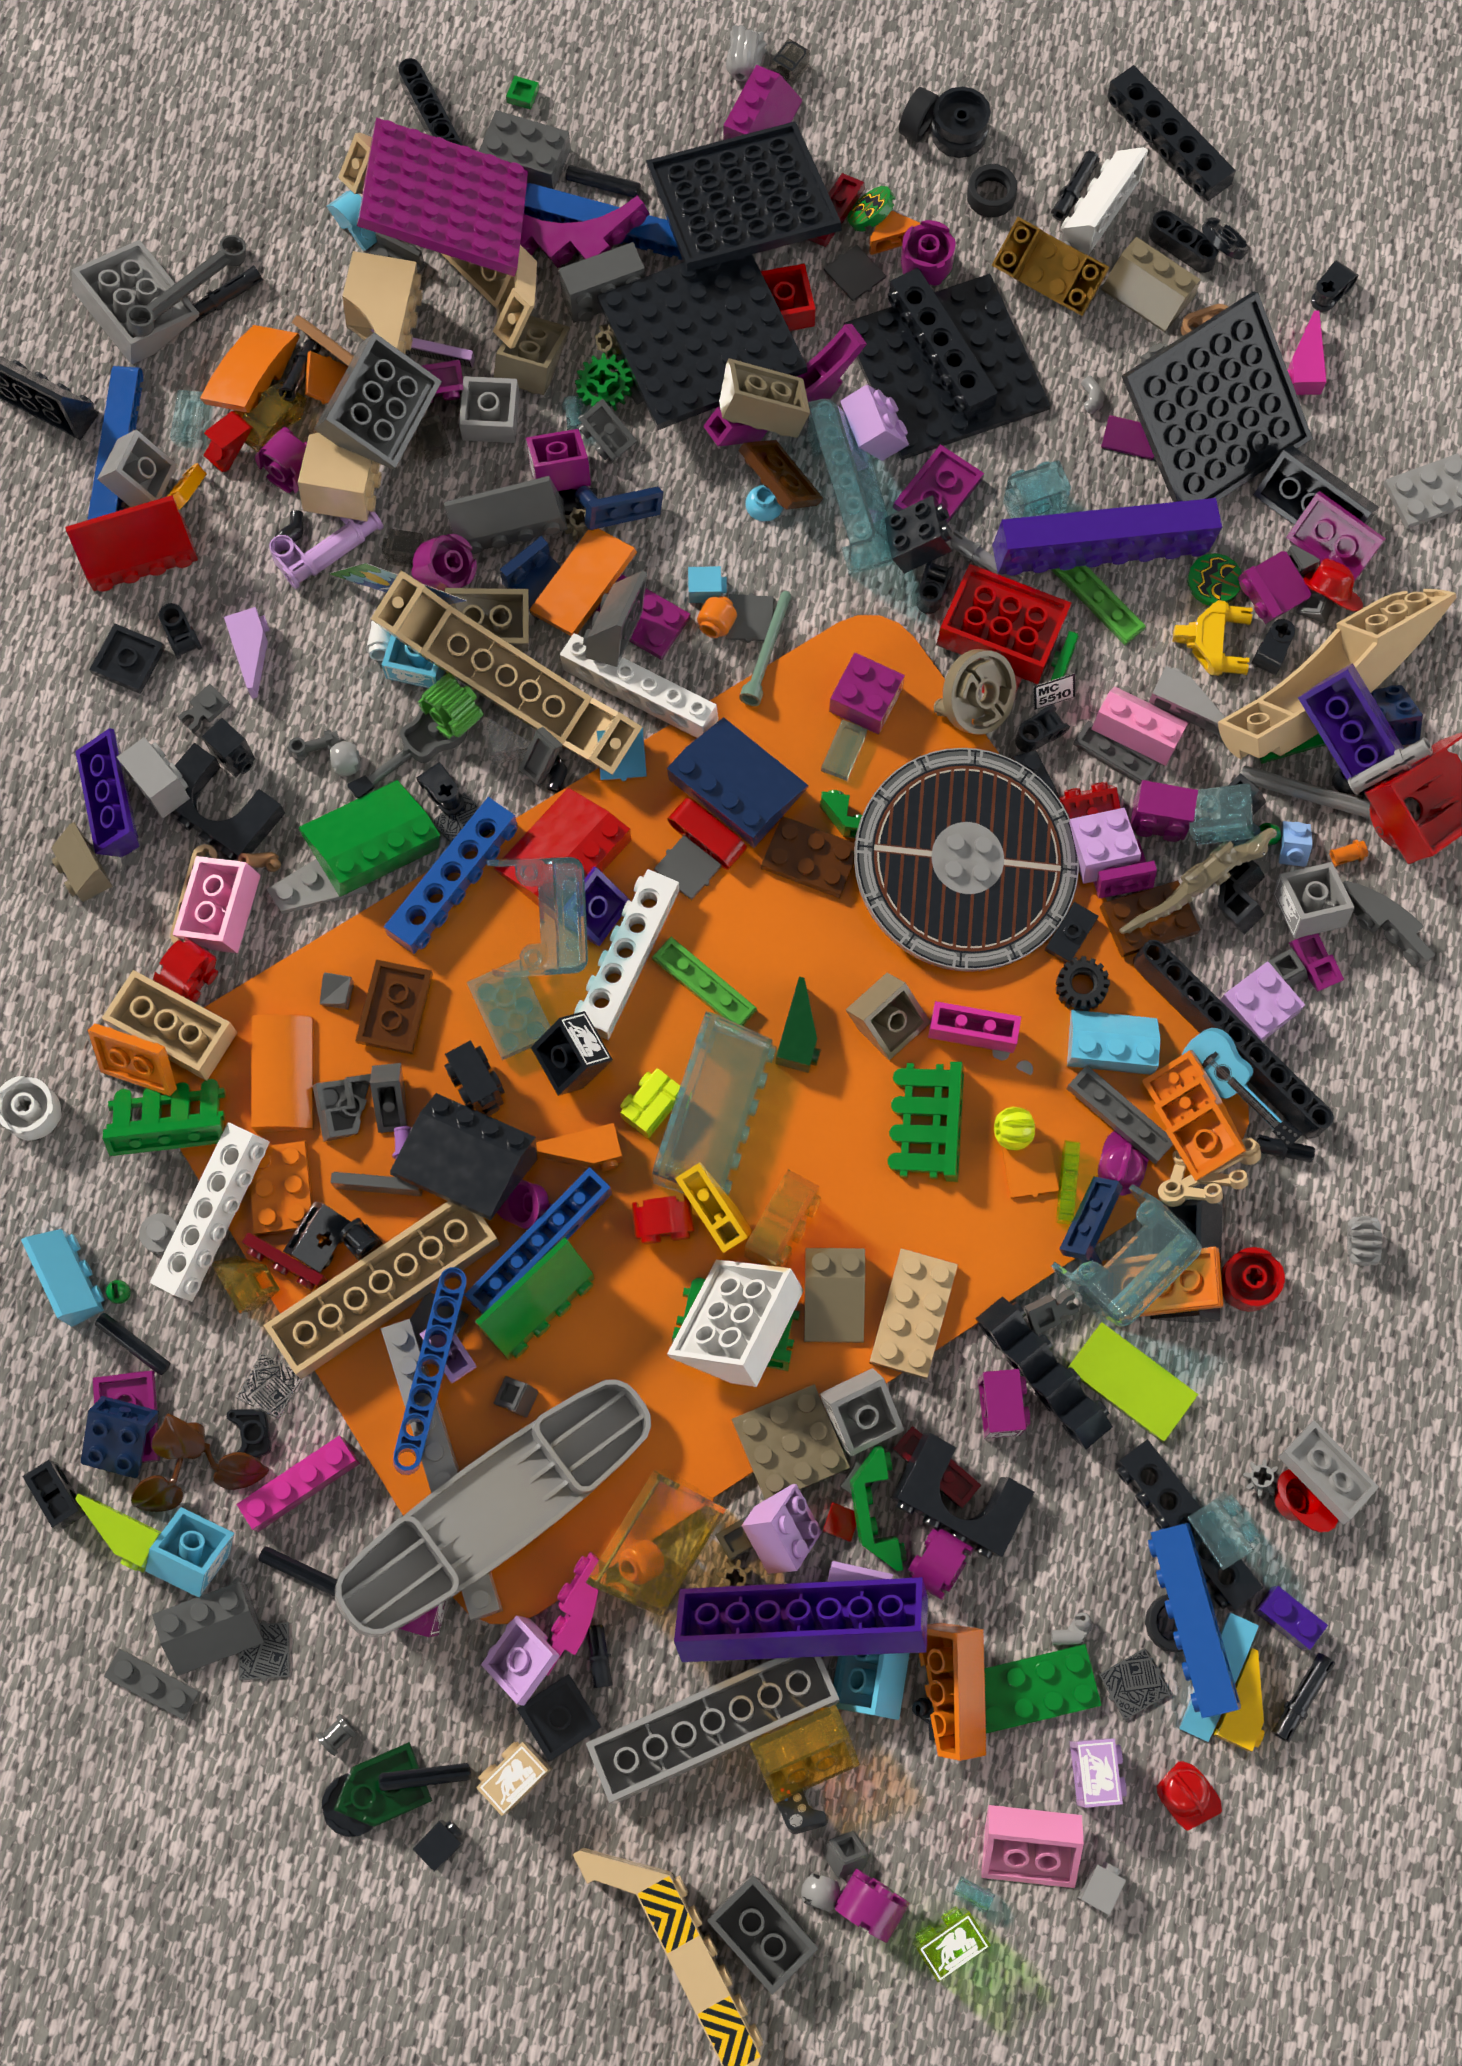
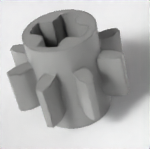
(1268, 1485)

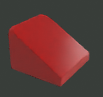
(840, 1522)

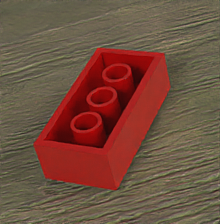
(792, 295)

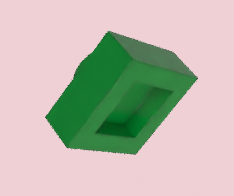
(522, 92)

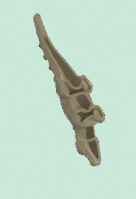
(1203, 875)

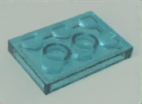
(509, 1011)

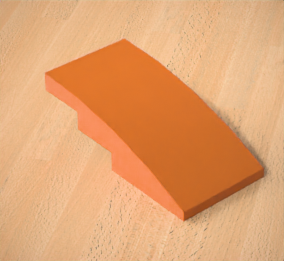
(250, 368)
(1194, 1115)

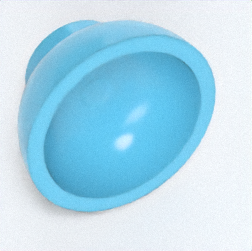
(762, 504)

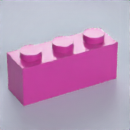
(974, 1027)

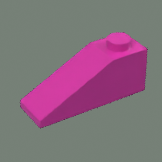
(1308, 363)

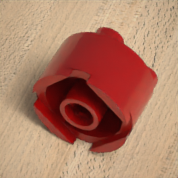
(186, 969)
(663, 1218)
(1263, 1268)

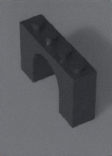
(234, 835)
(920, 1492)

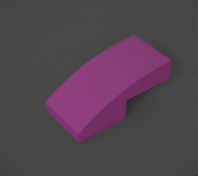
(1319, 965)

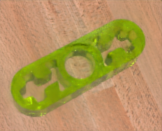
(1068, 1182)

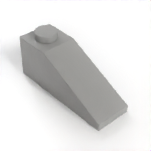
(1186, 700)

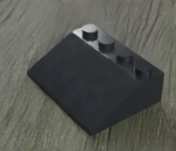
(45, 399)
(464, 1156)

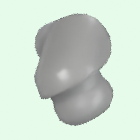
(1096, 395)
(1075, 1633)

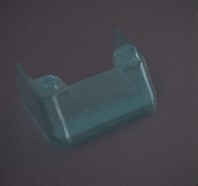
(561, 916)
(1139, 1269)

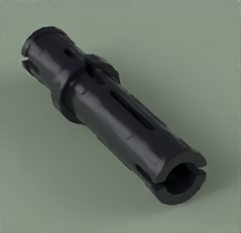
(1071, 192)
(227, 292)
(298, 371)
(1297, 1707)

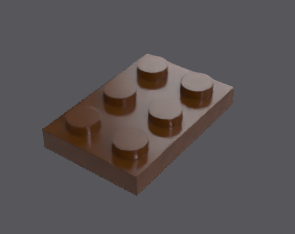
(780, 474)
(810, 857)
(1165, 929)
(394, 1007)

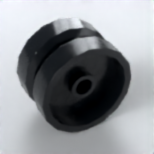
(960, 122)

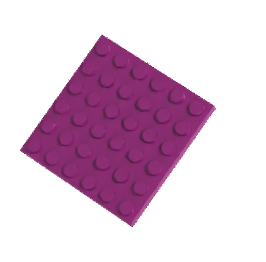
(443, 197)

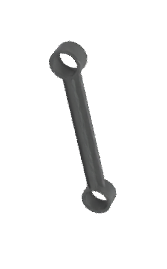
(185, 286)

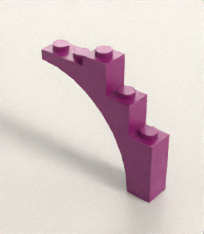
(588, 237)
(820, 383)

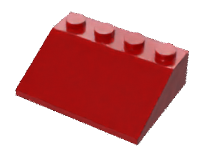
(132, 543)
(1005, 619)
(570, 829)

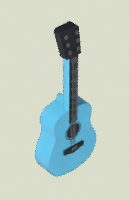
(1230, 1075)

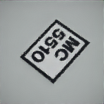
(1054, 691)

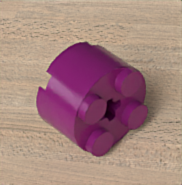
(929, 249)
(282, 459)
(444, 562)
(941, 1562)
(871, 1905)

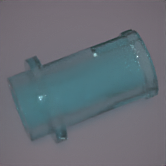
(572, 407)
(974, 1894)

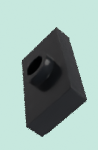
(1071, 933)

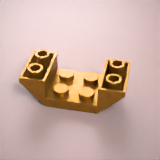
(1050, 266)

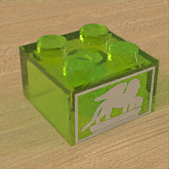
(950, 1942)

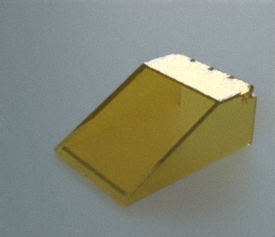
(658, 1543)

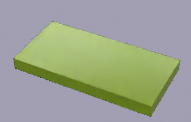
(1132, 1382)

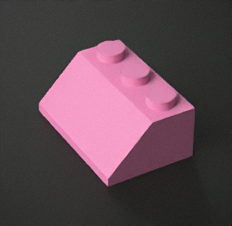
(1139, 725)
(217, 903)
(1032, 1846)

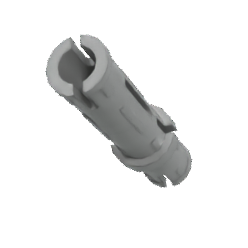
(976, 554)
(1400, 760)

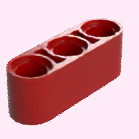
(707, 833)

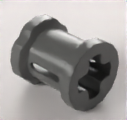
(336, 1734)

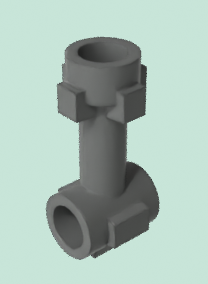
(299, 749)

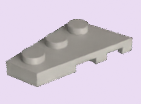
(306, 889)

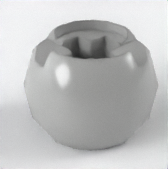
(345, 758)
(820, 1892)

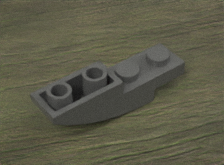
(1399, 926)

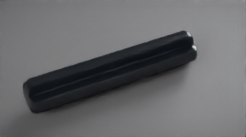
(603, 181)
(132, 1343)
(298, 1570)
(424, 1776)

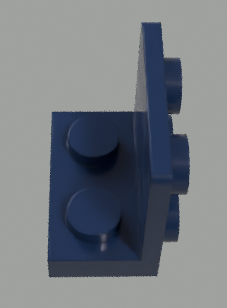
(530, 570)
(1400, 713)
(117, 1436)

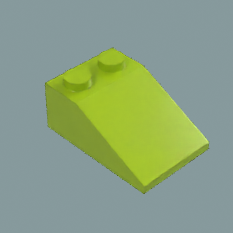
(121, 1532)

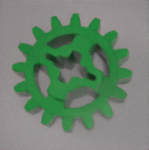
(596, 374)

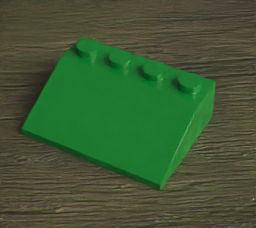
(370, 837)
(536, 1300)

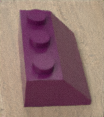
(762, 104)

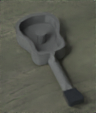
(420, 741)

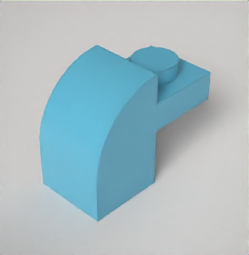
(346, 212)

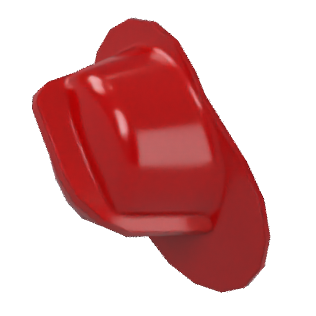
(1335, 583)
(1299, 1504)
(1188, 1796)

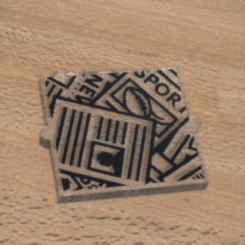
(269, 1386)

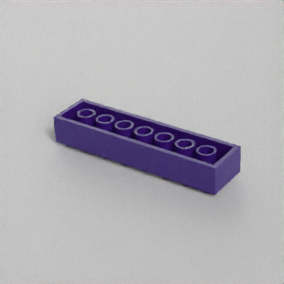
(1106, 536)
(802, 1620)

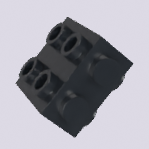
(919, 534)
(470, 1068)

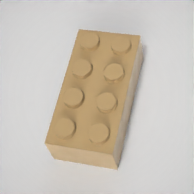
(157, 1014)

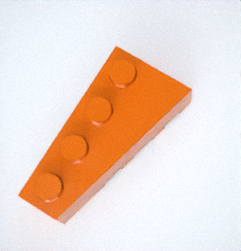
(956, 1689)

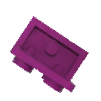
(451, 377)
(1274, 586)

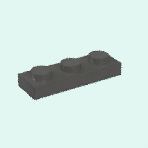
(152, 1684)

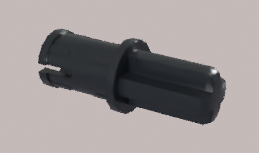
(1277, 1148)
(599, 1656)

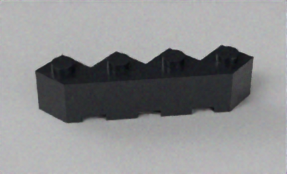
(1233, 893)
(1052, 1382)

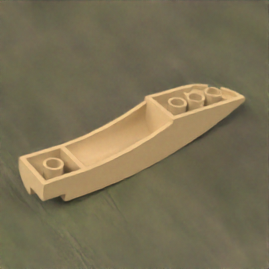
(1371, 639)

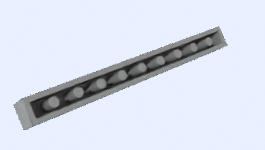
(438, 1455)

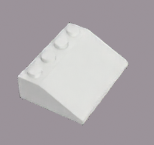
(737, 1320)

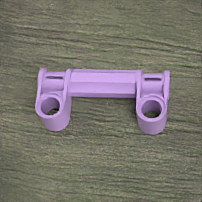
(299, 565)

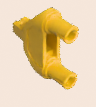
(1207, 638)

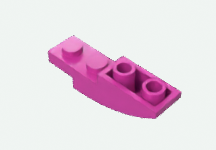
(578, 1603)

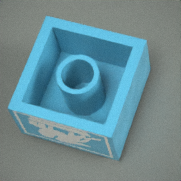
(407, 666)
(189, 1552)

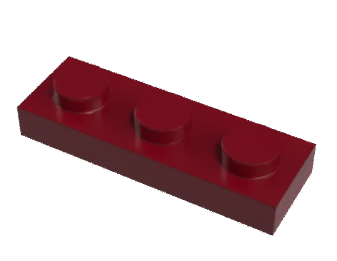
(843, 196)
(283, 1263)
(955, 1481)

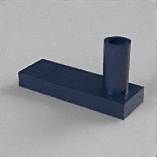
(619, 508)
(1091, 1220)

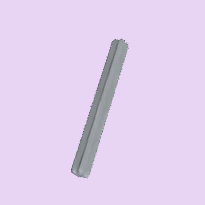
(1307, 791)

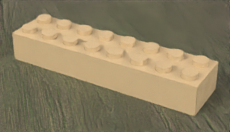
(379, 1287)

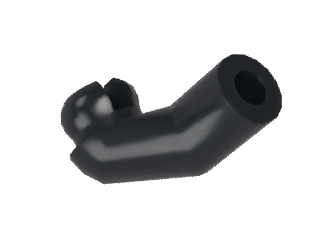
(295, 528)
(558, 774)
(924, 1708)

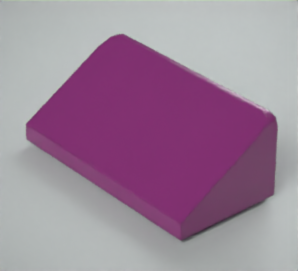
(1126, 437)

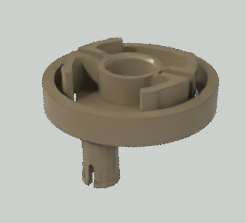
(962, 686)

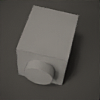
(1102, 1887)

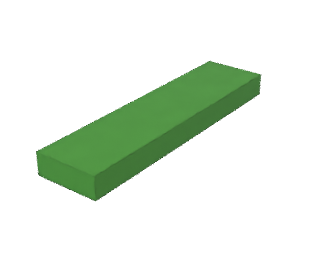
(1102, 602)
(703, 982)

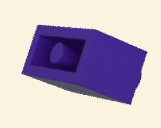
(1290, 1618)

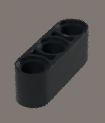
(1177, 231)

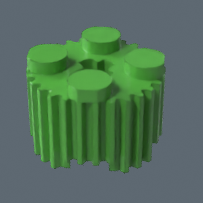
(451, 706)

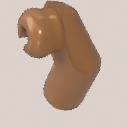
(261, 860)

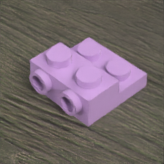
(520, 1659)

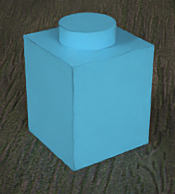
(705, 583)

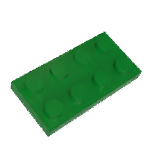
(1039, 1688)

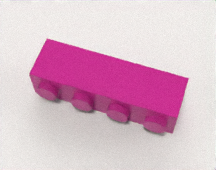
(298, 1483)

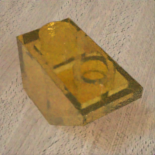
(246, 1282)

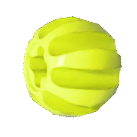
(1014, 1128)

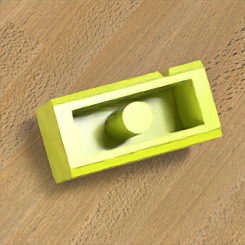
(650, 1103)

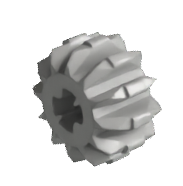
(1364, 1240)

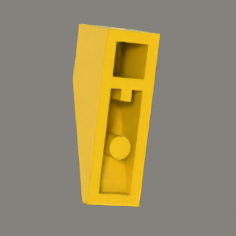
(714, 1207)
(1244, 1725)

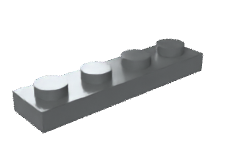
(1120, 1114)

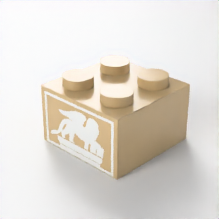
(513, 1778)

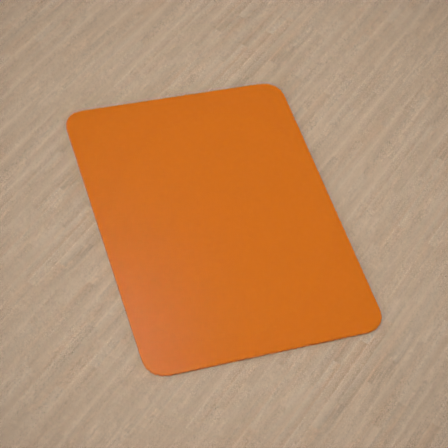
(819, 1124)

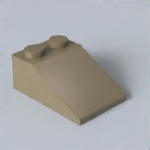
(534, 356)
(497, 610)
(834, 1295)

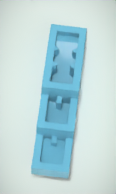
(1237, 1640)

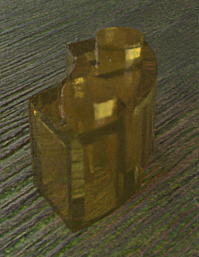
(272, 415)

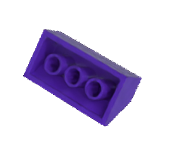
(1350, 721)
(107, 796)

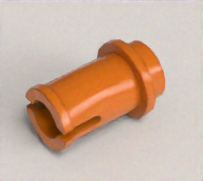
(1349, 853)

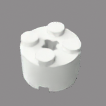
(43, 1111)

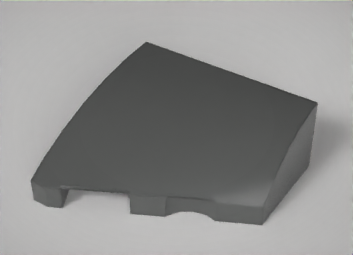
(341, 1105)

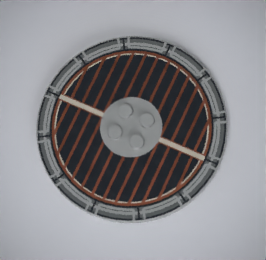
(966, 859)

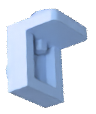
(1295, 843)

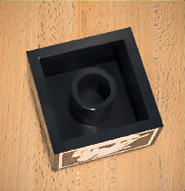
(571, 1053)

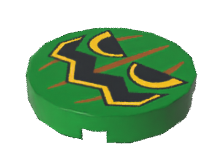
(871, 208)
(1214, 579)

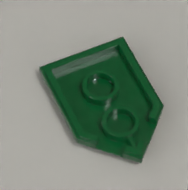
(364, 1799)

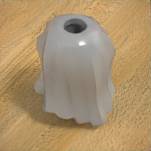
(744, 52)

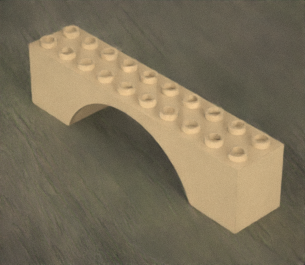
(376, 296)

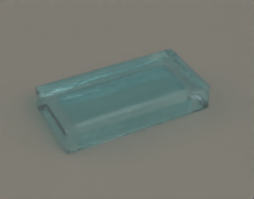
(187, 417)
(844, 750)

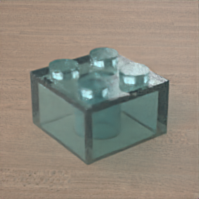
(1037, 491)

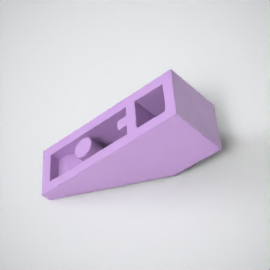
(250, 645)

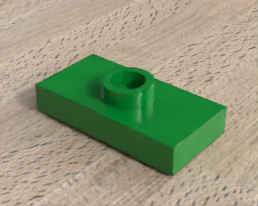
(1062, 659)

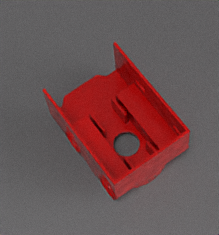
(1437, 788)

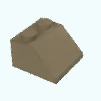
(79, 864)
(888, 1015)

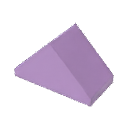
(458, 1361)

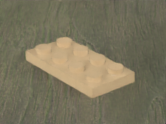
(913, 1313)

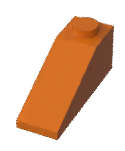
(586, 1148)

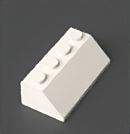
(1104, 199)

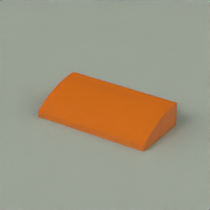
(281, 1073)

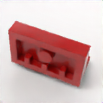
(1088, 802)

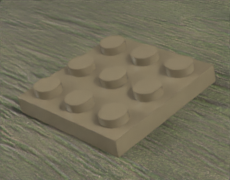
(790, 1442)

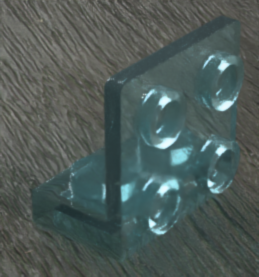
(1223, 814)
(1225, 1530)

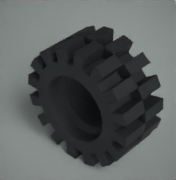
(1087, 968)

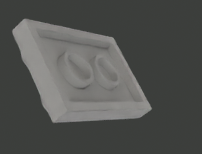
(1427, 491)
(1328, 1472)

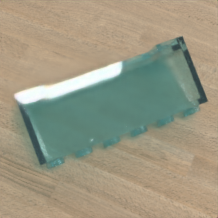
(853, 485)
(714, 1102)

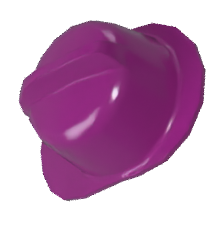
(1122, 1162)
(525, 1205)

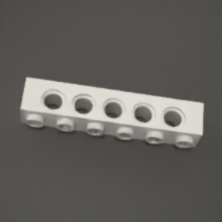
(642, 689)
(651, 886)
(209, 1212)

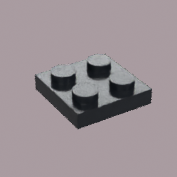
(127, 658)
(559, 1717)

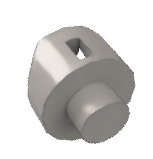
(157, 1232)

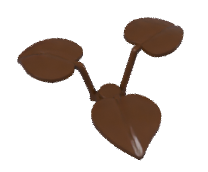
(187, 1440)

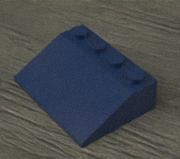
(736, 781)

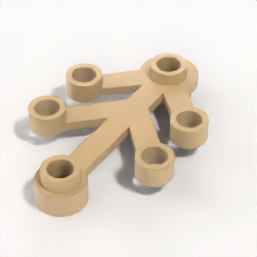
(1177, 1190)

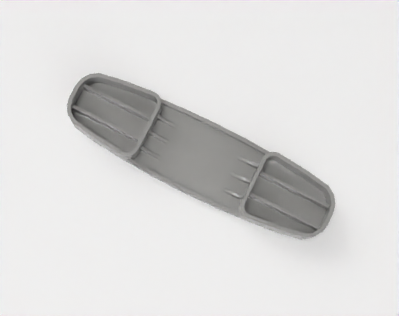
(492, 1508)

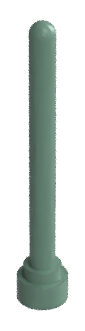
(752, 691)

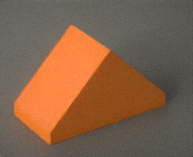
(890, 232)

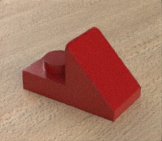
(226, 440)

